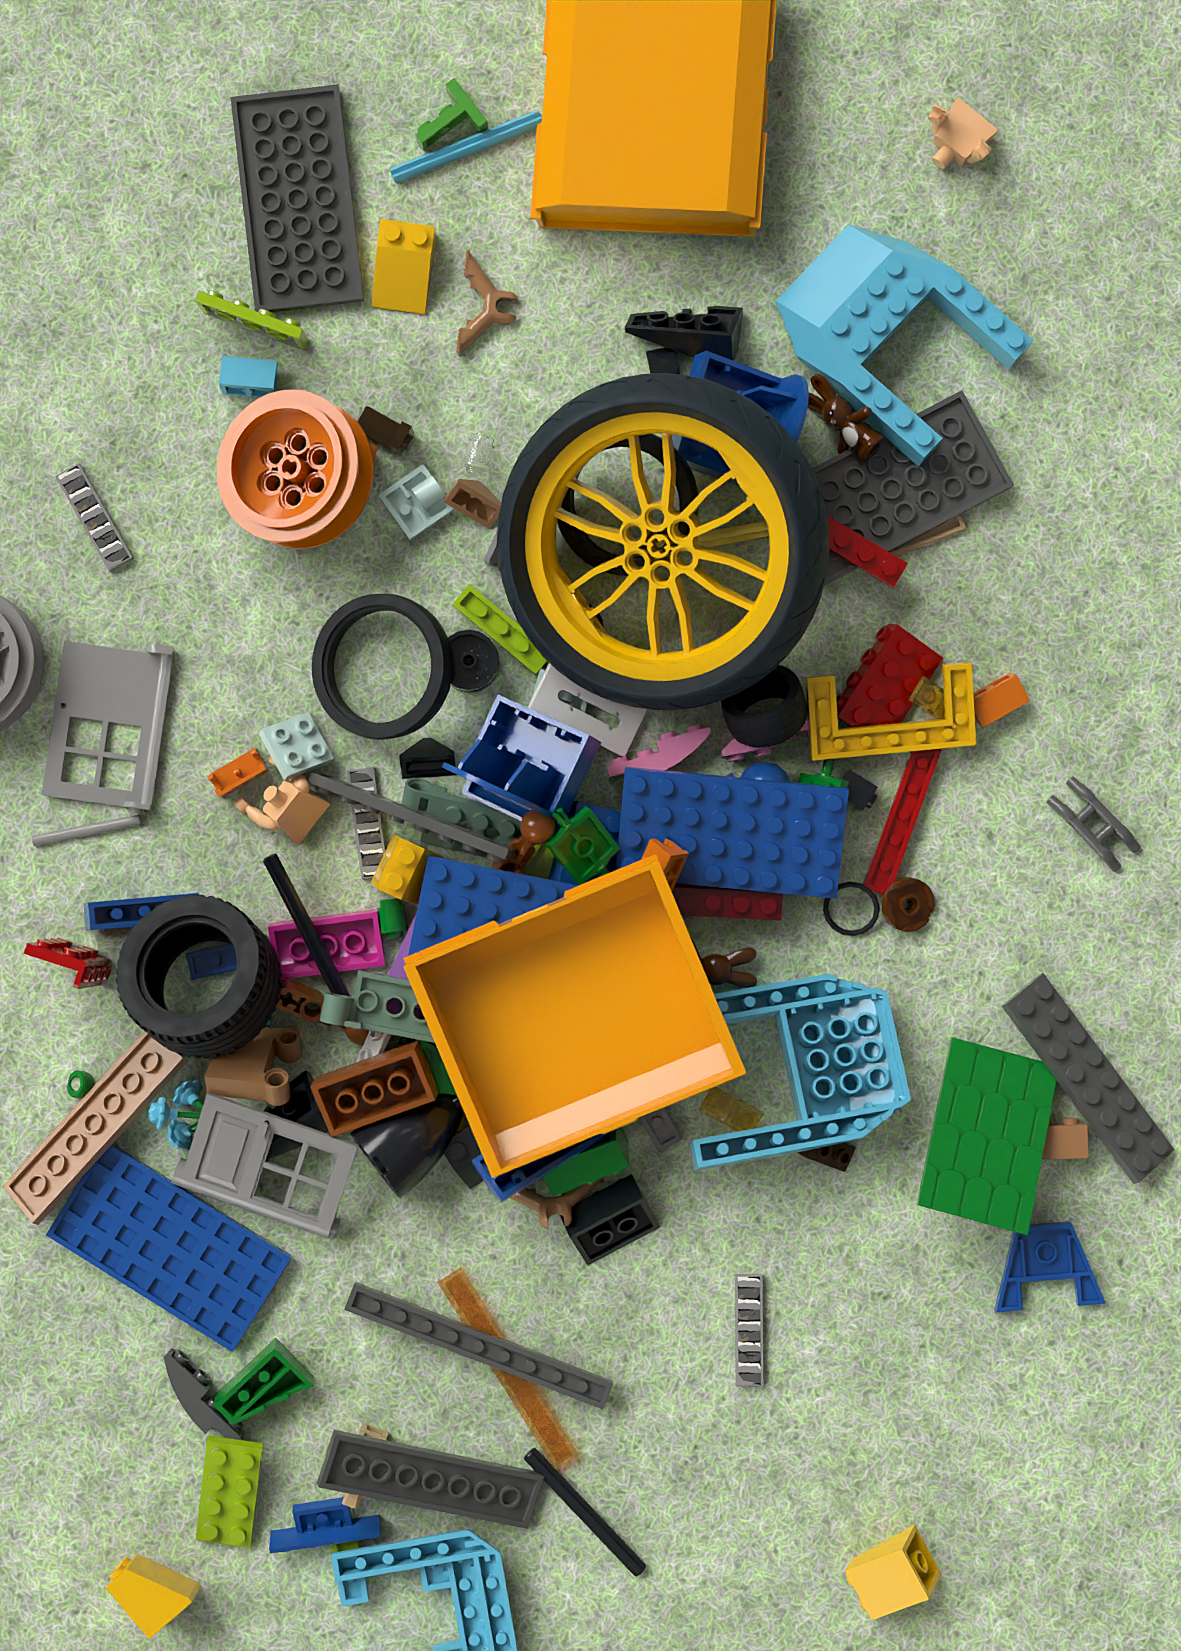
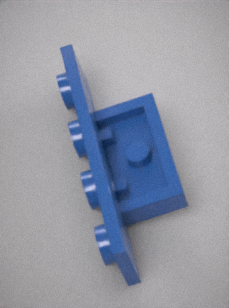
(323, 1524)

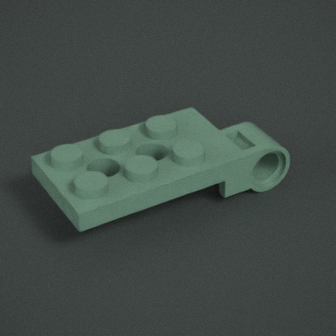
(454, 809)
(369, 1007)

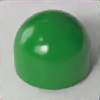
(86, 1084)

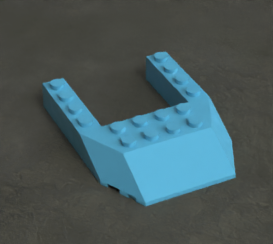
(859, 299)
(837, 1061)

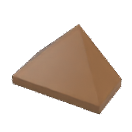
(474, 501)

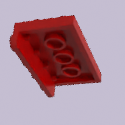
(886, 679)
(90, 966)

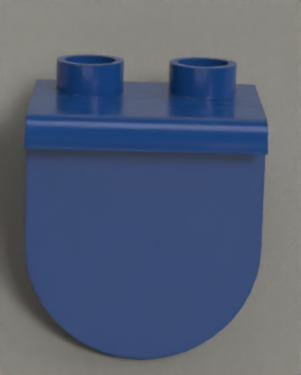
(781, 397)
(526, 762)

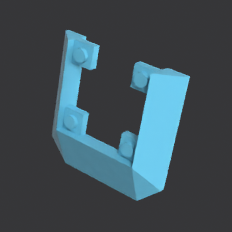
(445, 1561)

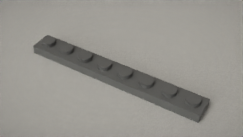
(422, 821)

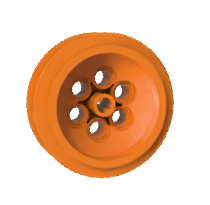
(250, 469)

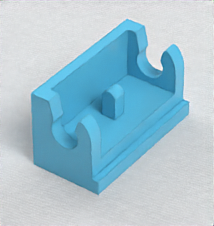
(248, 376)

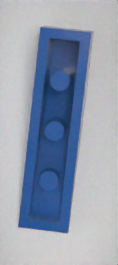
(121, 912)

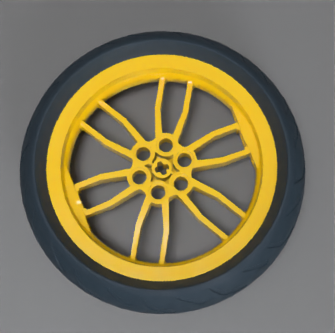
(766, 468)

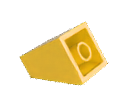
(402, 869)
(894, 1574)
(150, 1592)

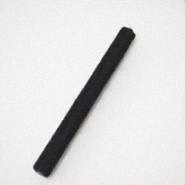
(304, 925)
(585, 1512)

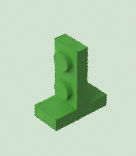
(451, 116)

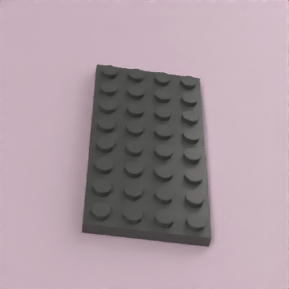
(297, 199)
(898, 501)

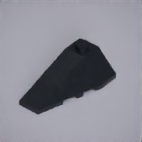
(691, 333)
(301, 1109)

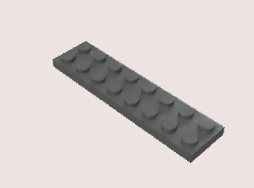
(1088, 1078)
(429, 1479)

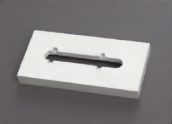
(613, 739)

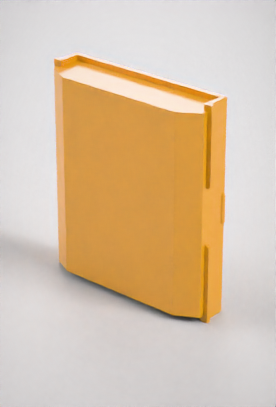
(654, 116)
(574, 1016)

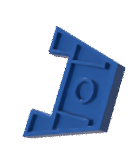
(1045, 1254)

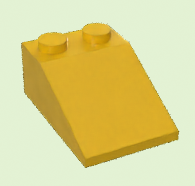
(403, 266)

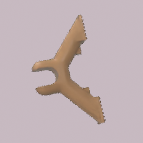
(491, 297)
(553, 1205)

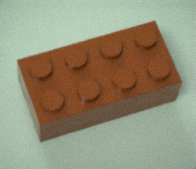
(375, 1088)

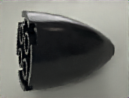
(410, 1142)

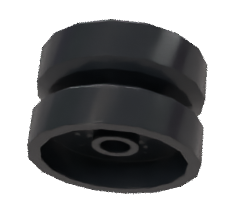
(486, 661)

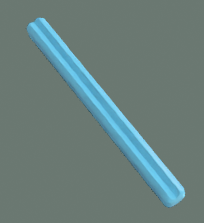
(466, 147)

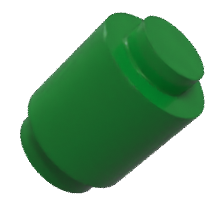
(392, 917)

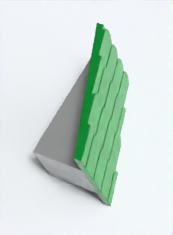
(988, 1136)

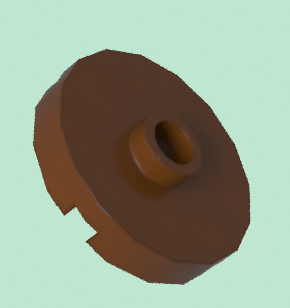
(919, 906)

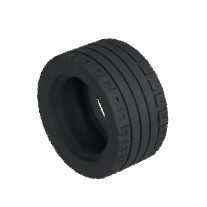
(158, 942)

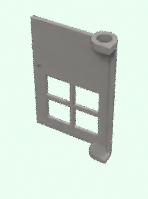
(116, 689)
(231, 1155)

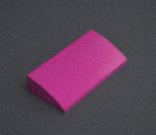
(349, 938)

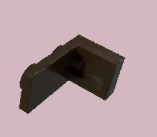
(386, 431)
(834, 1156)

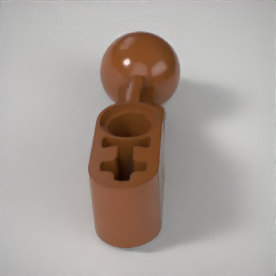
(535, 830)
(300, 1010)

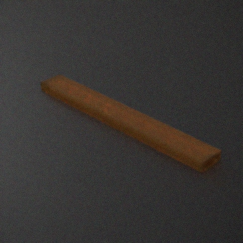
(522, 1392)

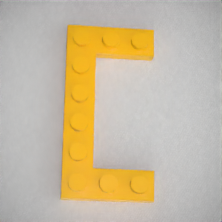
(833, 743)

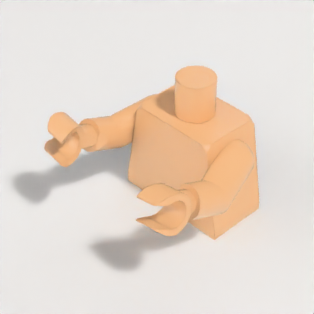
(960, 134)
(289, 808)

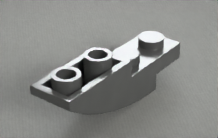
(190, 1389)

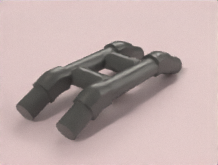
(1077, 823)

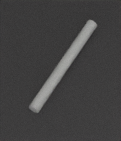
(86, 830)

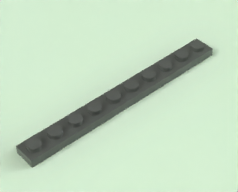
(479, 1345)

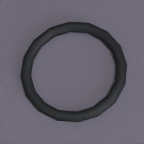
(859, 931)

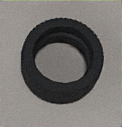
(770, 726)

